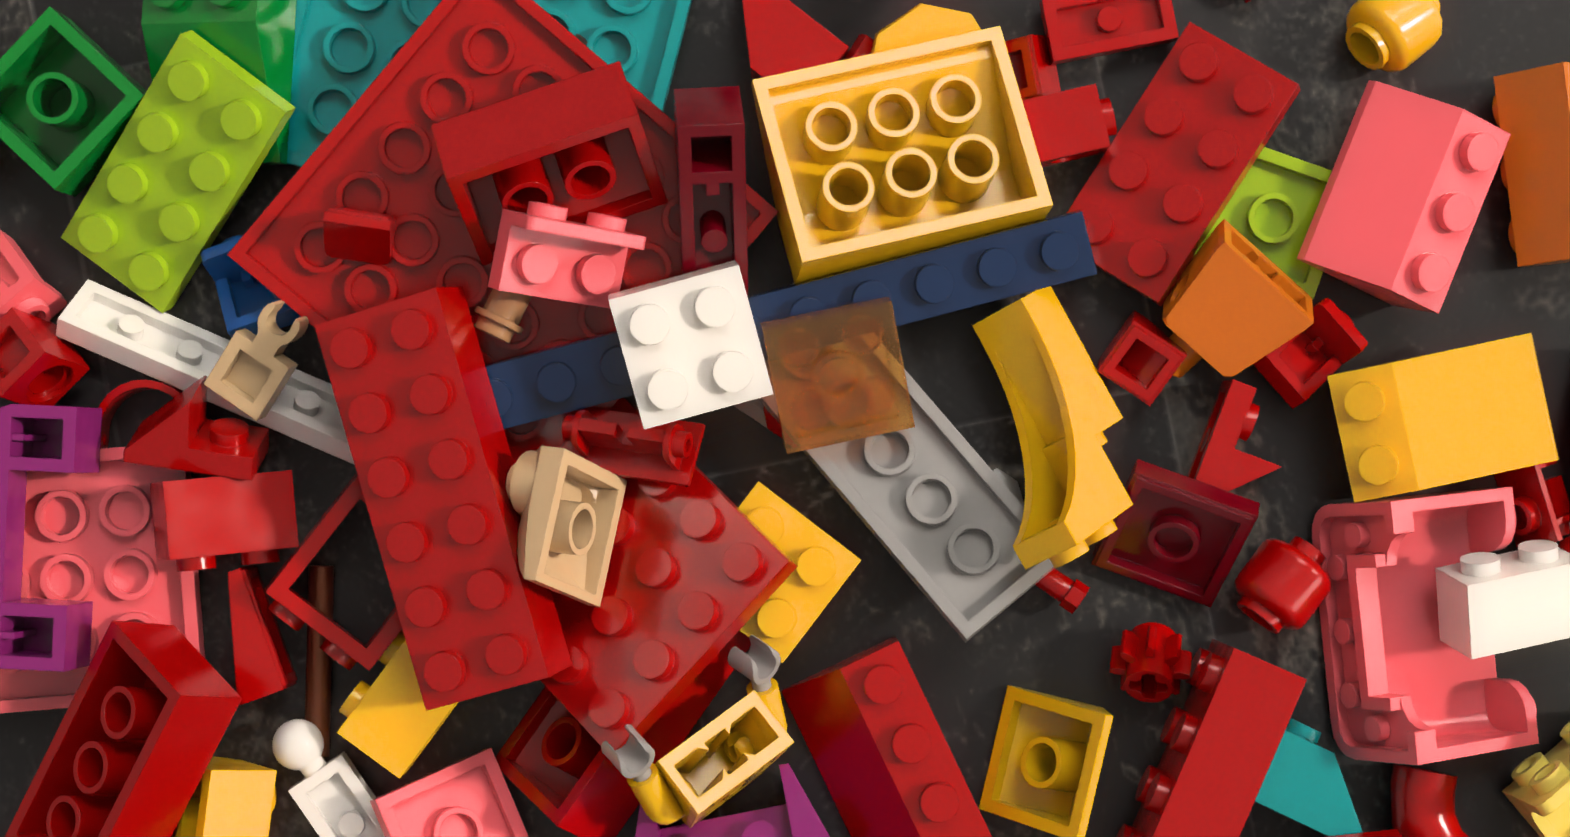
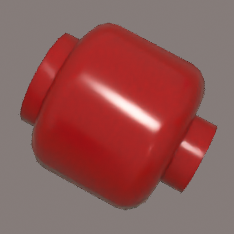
(1282, 584)

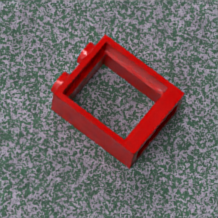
(297, 611)

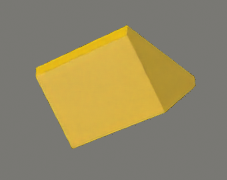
(1046, 761)

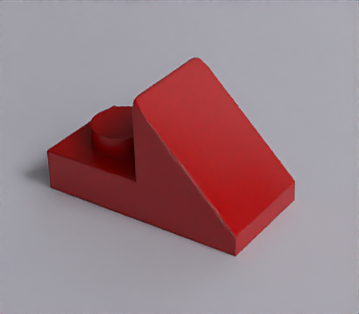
(186, 441)
(1216, 457)

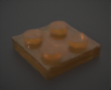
(837, 374)

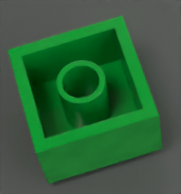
(63, 102)

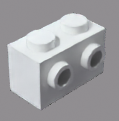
(1505, 599)

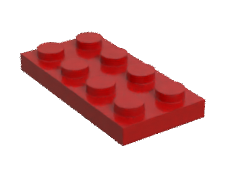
(1180, 160)

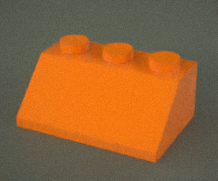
(1536, 161)

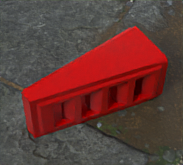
(258, 647)

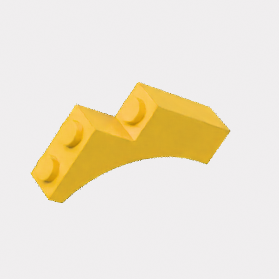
(1060, 426)

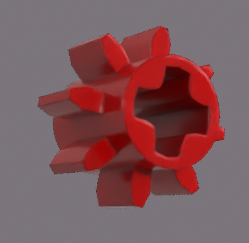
(1151, 662)

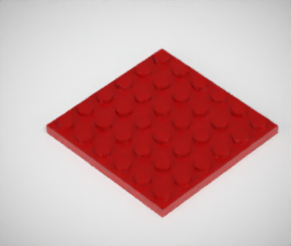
(389, 164)

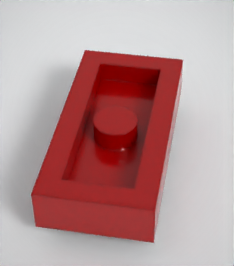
(1105, 27)

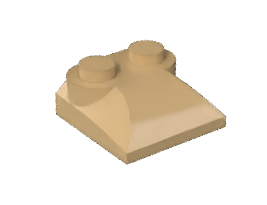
(565, 521)

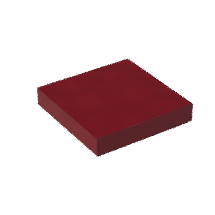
(1177, 533)

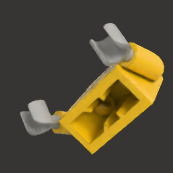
(719, 756)

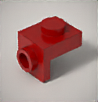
(1311, 356)

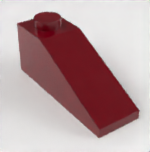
(711, 177)

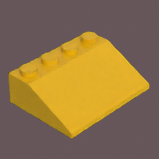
(898, 152)

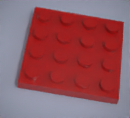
(674, 594)

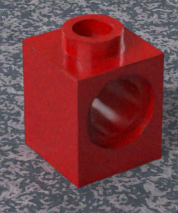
(1070, 124)
(35, 362)

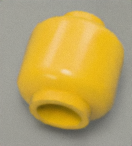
(1392, 32)

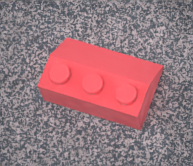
(1403, 197)

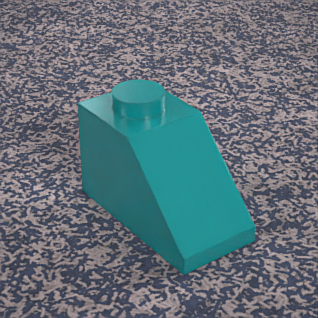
(1308, 784)

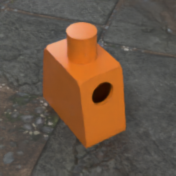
(1233, 305)

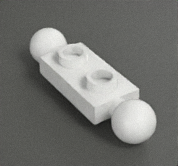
(332, 792)

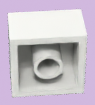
(690, 344)

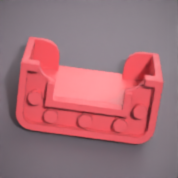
(1388, 675)

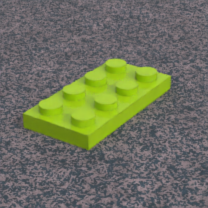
(177, 171)

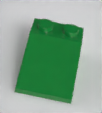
(249, 32)

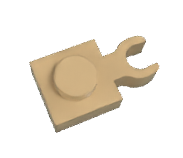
(253, 365)

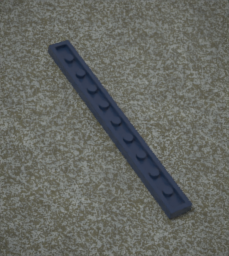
(917, 284)

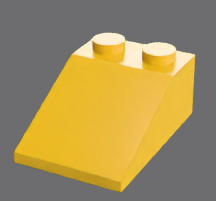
(1442, 417)

